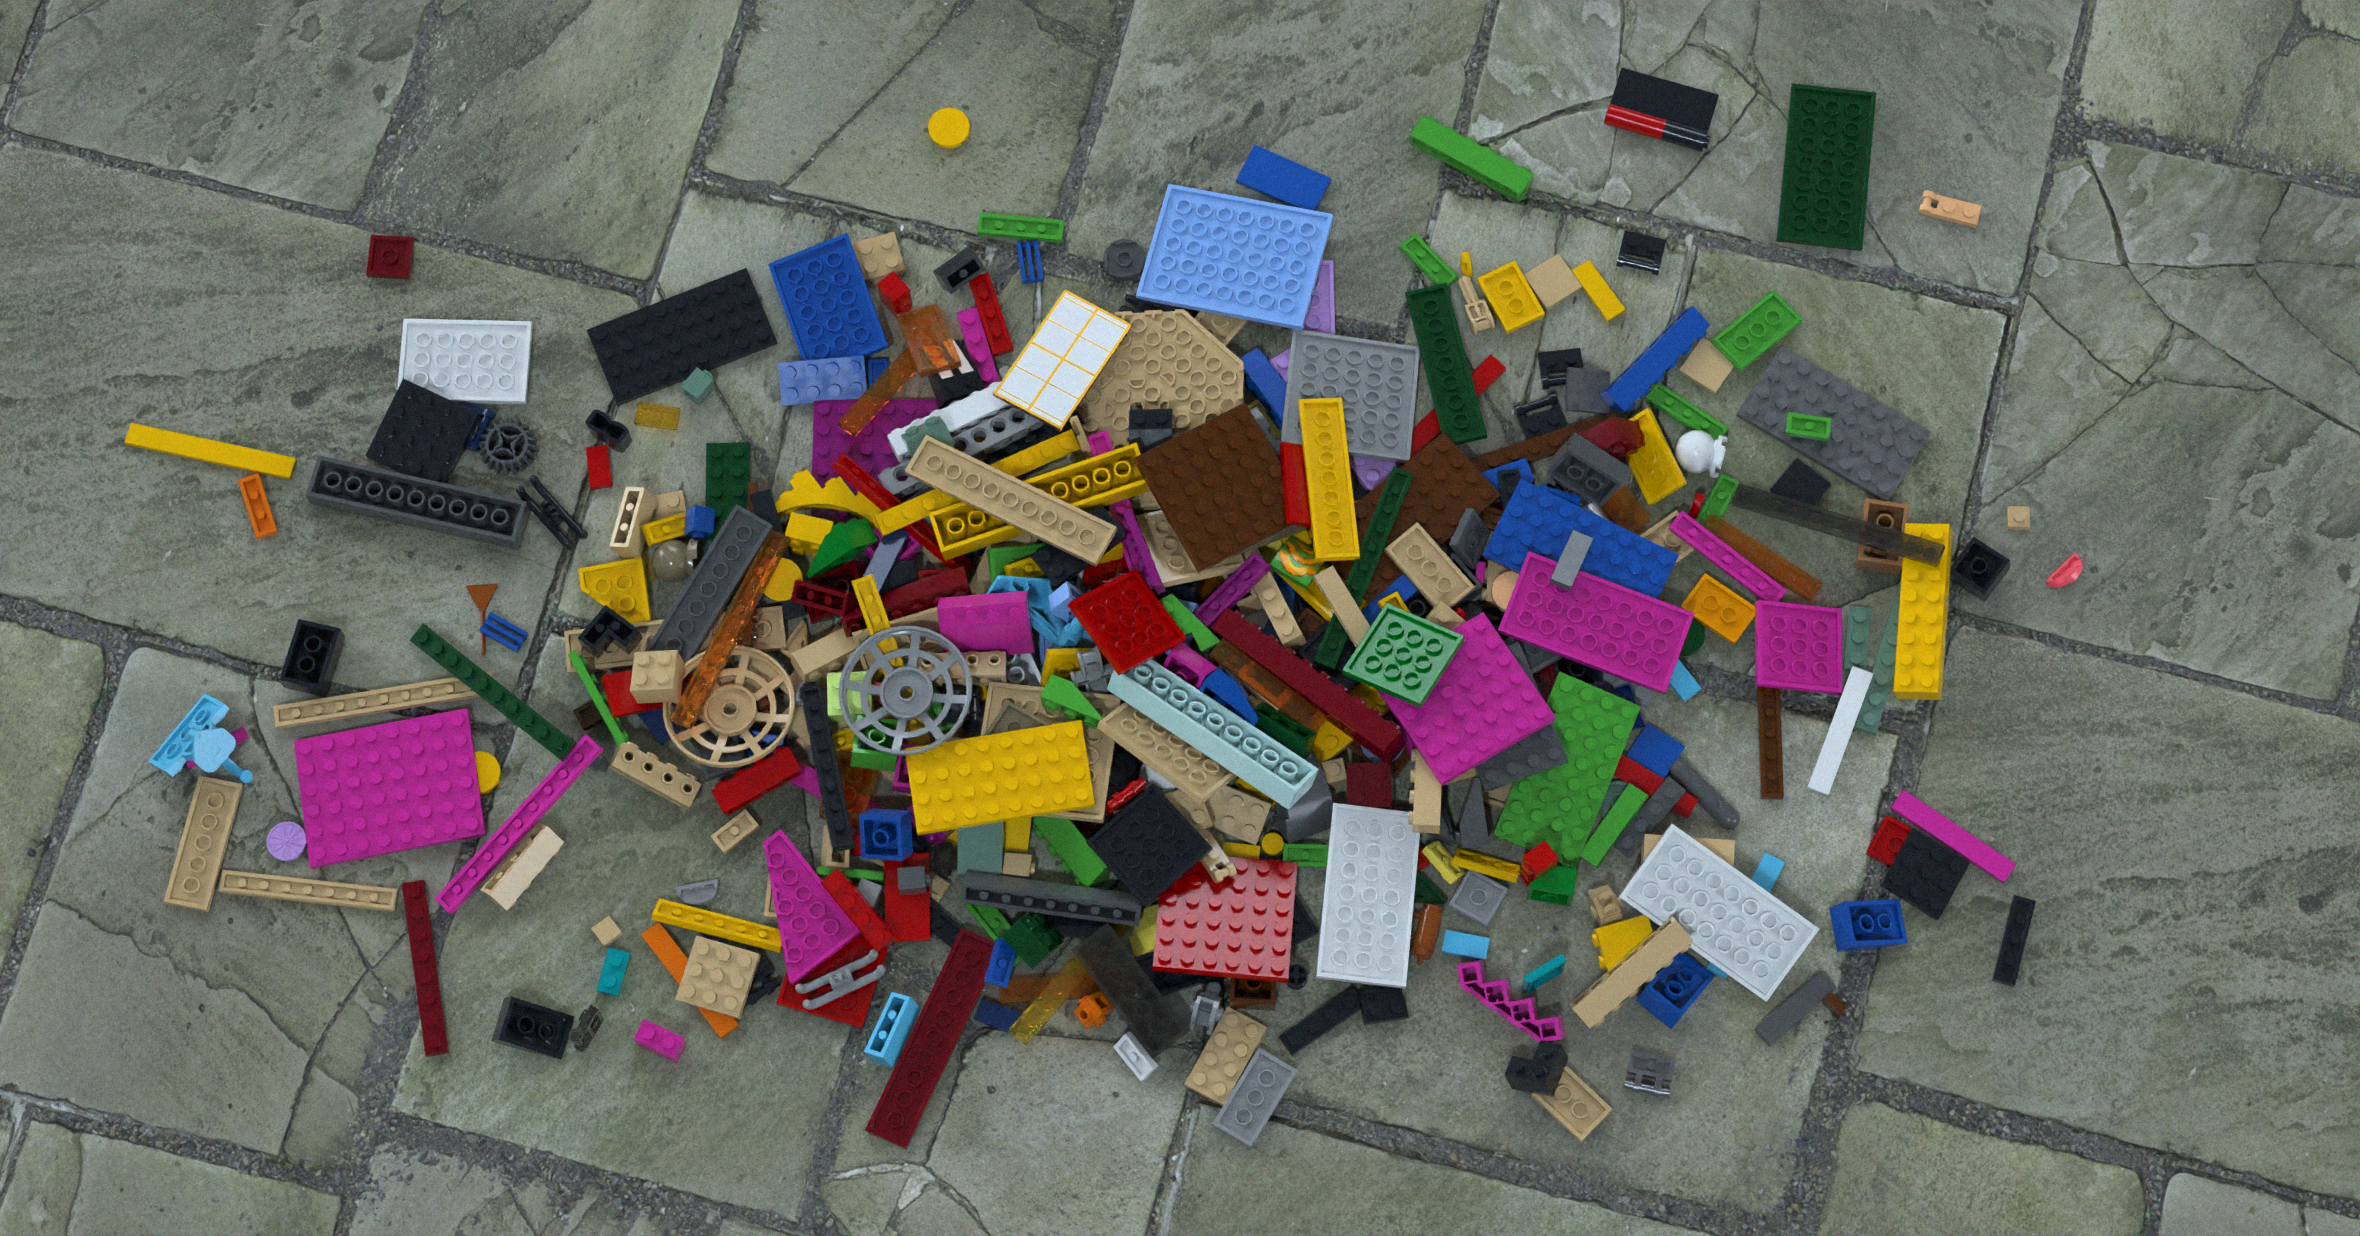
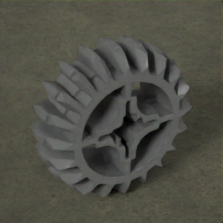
(523, 436)

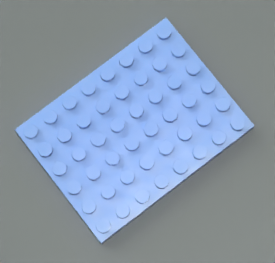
(1235, 257)

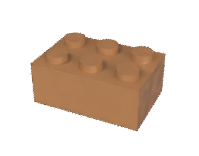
(1888, 515)

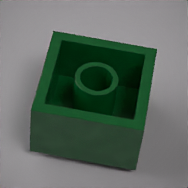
(1032, 939)

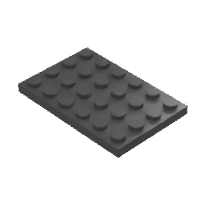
(1527, 757)

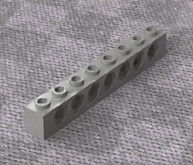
(966, 438)

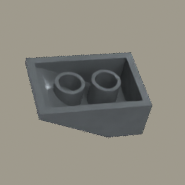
(1471, 823)

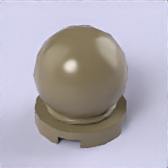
(675, 560)

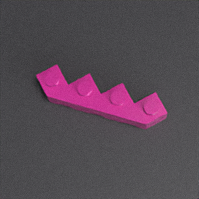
(1499, 997)

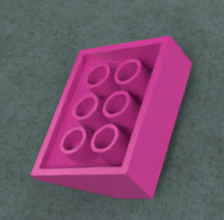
(987, 622)

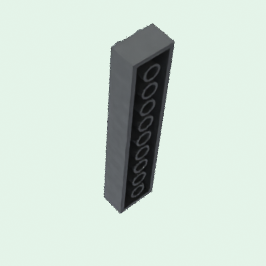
(418, 502)

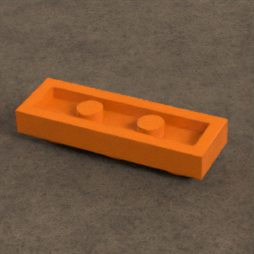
(258, 506)

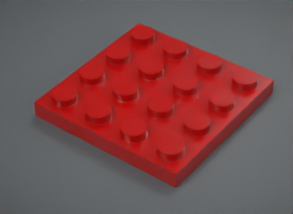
(1127, 622)
(847, 1009)

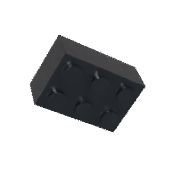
(312, 658)

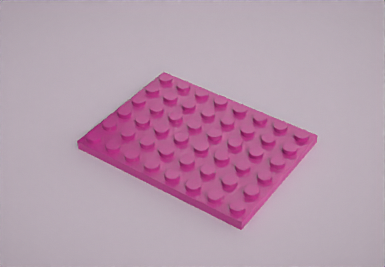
(389, 788)

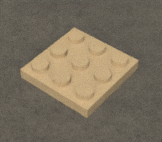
(718, 977)

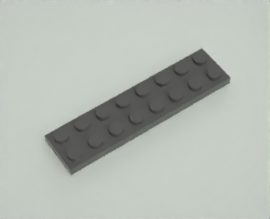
(712, 584)

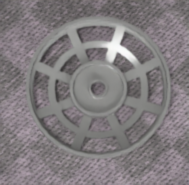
(901, 679)

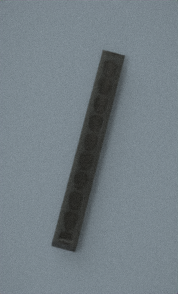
(1838, 525)

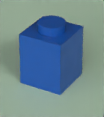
(699, 522)

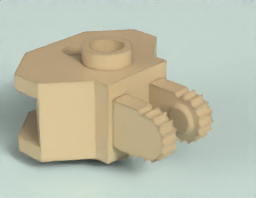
(1604, 906)

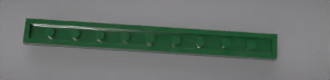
(1365, 566)
(493, 692)

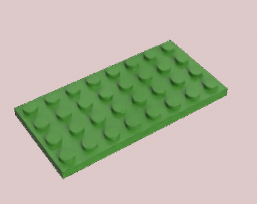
(1565, 800)

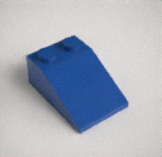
(1228, 694)
(1867, 925)
(1675, 989)

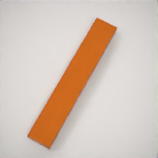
(675, 963)

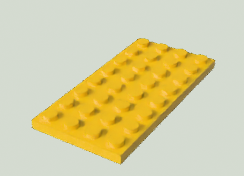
(1000, 777)

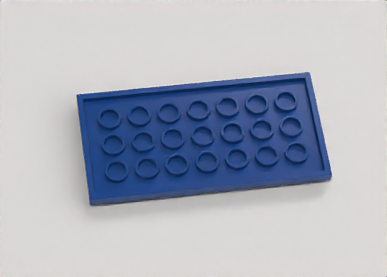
(1543, 525)

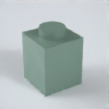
(698, 386)

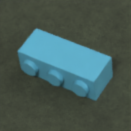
(892, 1029)

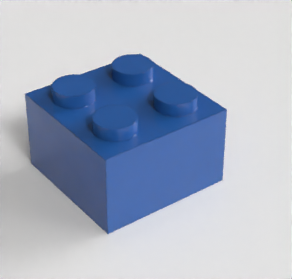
(886, 834)

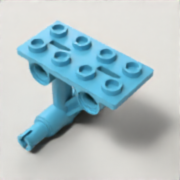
(1042, 620)

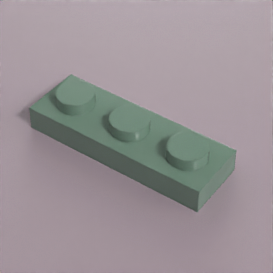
(1857, 638)

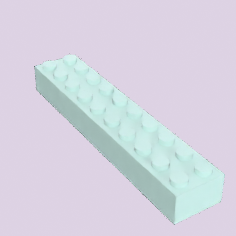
(1215, 731)

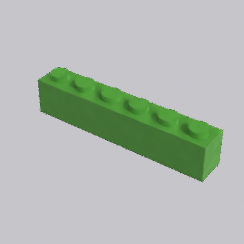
(1471, 158)

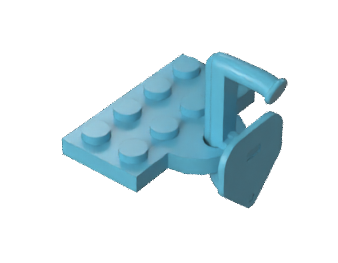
(200, 742)

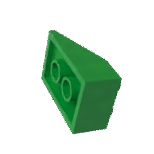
(842, 545)

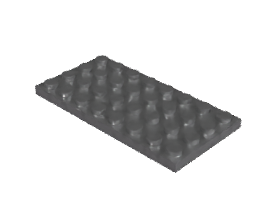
(1866, 439)

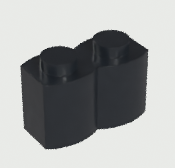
(608, 431)

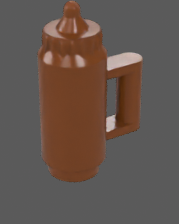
(1426, 932)

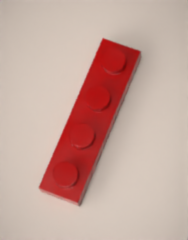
(991, 315)

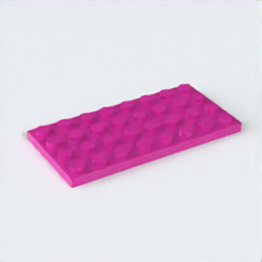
(1597, 624)

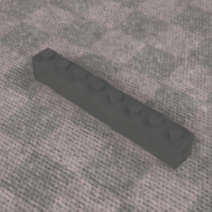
(1051, 898)

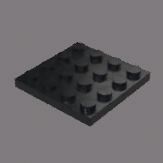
(422, 433)
(1149, 846)

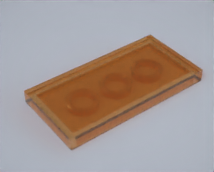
(928, 340)

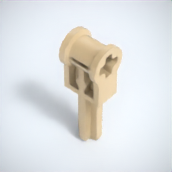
(1475, 310)

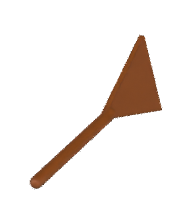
(482, 595)

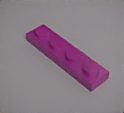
(1138, 543)
(1232, 590)

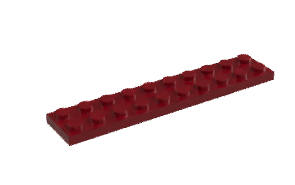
(932, 1040)

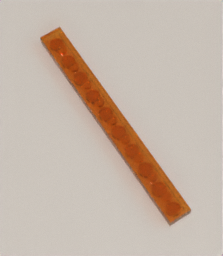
(730, 630)

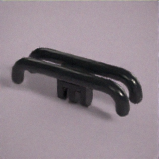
(552, 513)

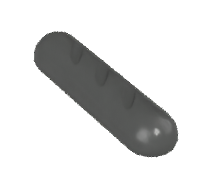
(1708, 797)

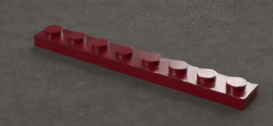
(425, 968)

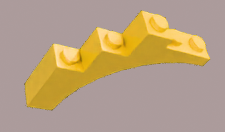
(835, 495)

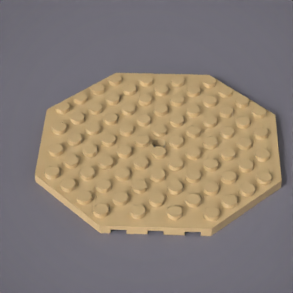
(1162, 365)

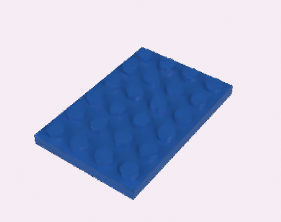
(828, 301)

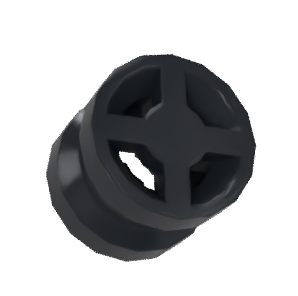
(1297, 972)

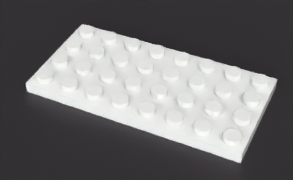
(1368, 896)
(1722, 911)

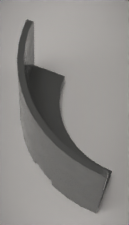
(1310, 813)

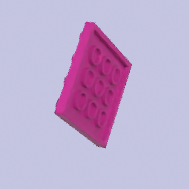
(1798, 647)

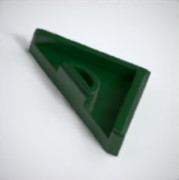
(1426, 892)

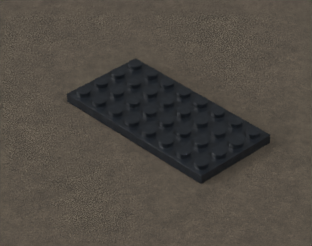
(681, 333)

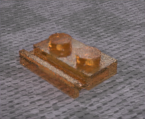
(1625, 510)

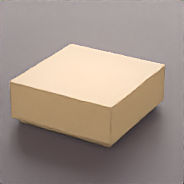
(606, 931)

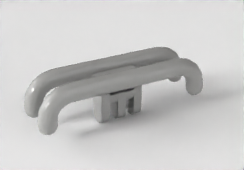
(841, 981)

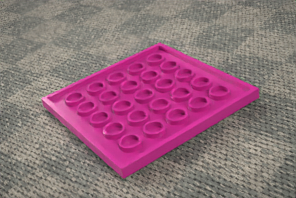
(1475, 707)

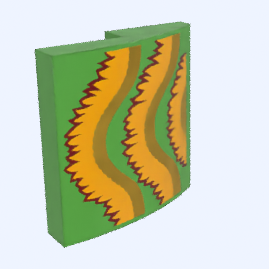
(1297, 562)

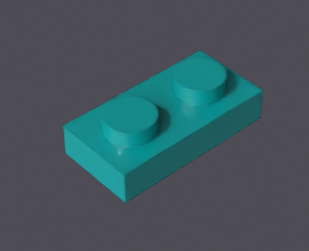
(613, 972)

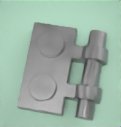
(1649, 1066)

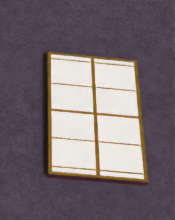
(1062, 360)

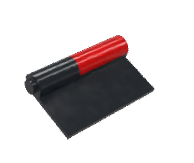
(1661, 109)

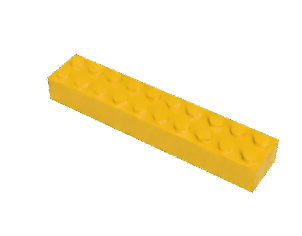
(1083, 484)

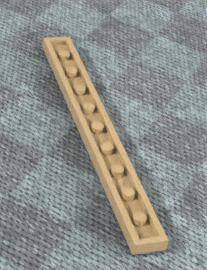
(372, 702)

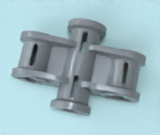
(1092, 672)

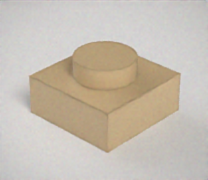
(2018, 517)

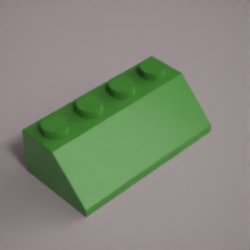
(1072, 850)

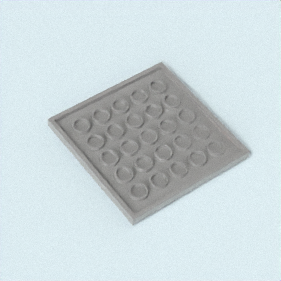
(1375, 389)

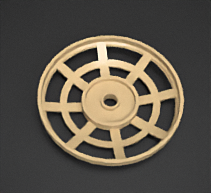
(745, 714)

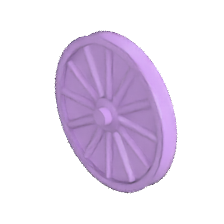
(286, 841)

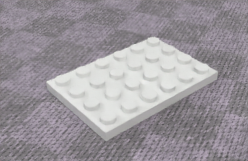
(468, 359)

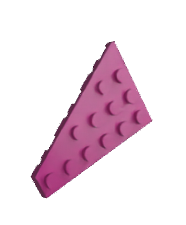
(807, 915)

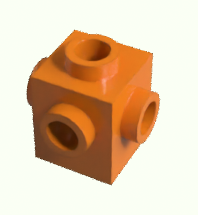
(1093, 1009)

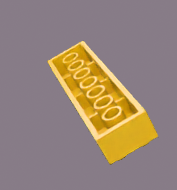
(1923, 619)

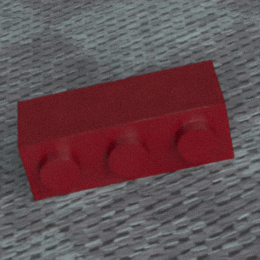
(824, 597)

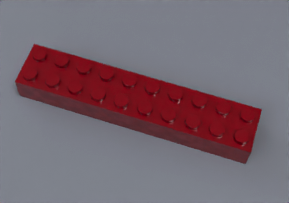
(1333, 700)

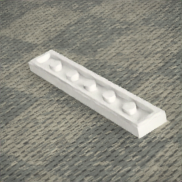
(1840, 731)

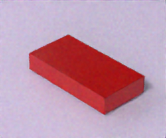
(599, 467)

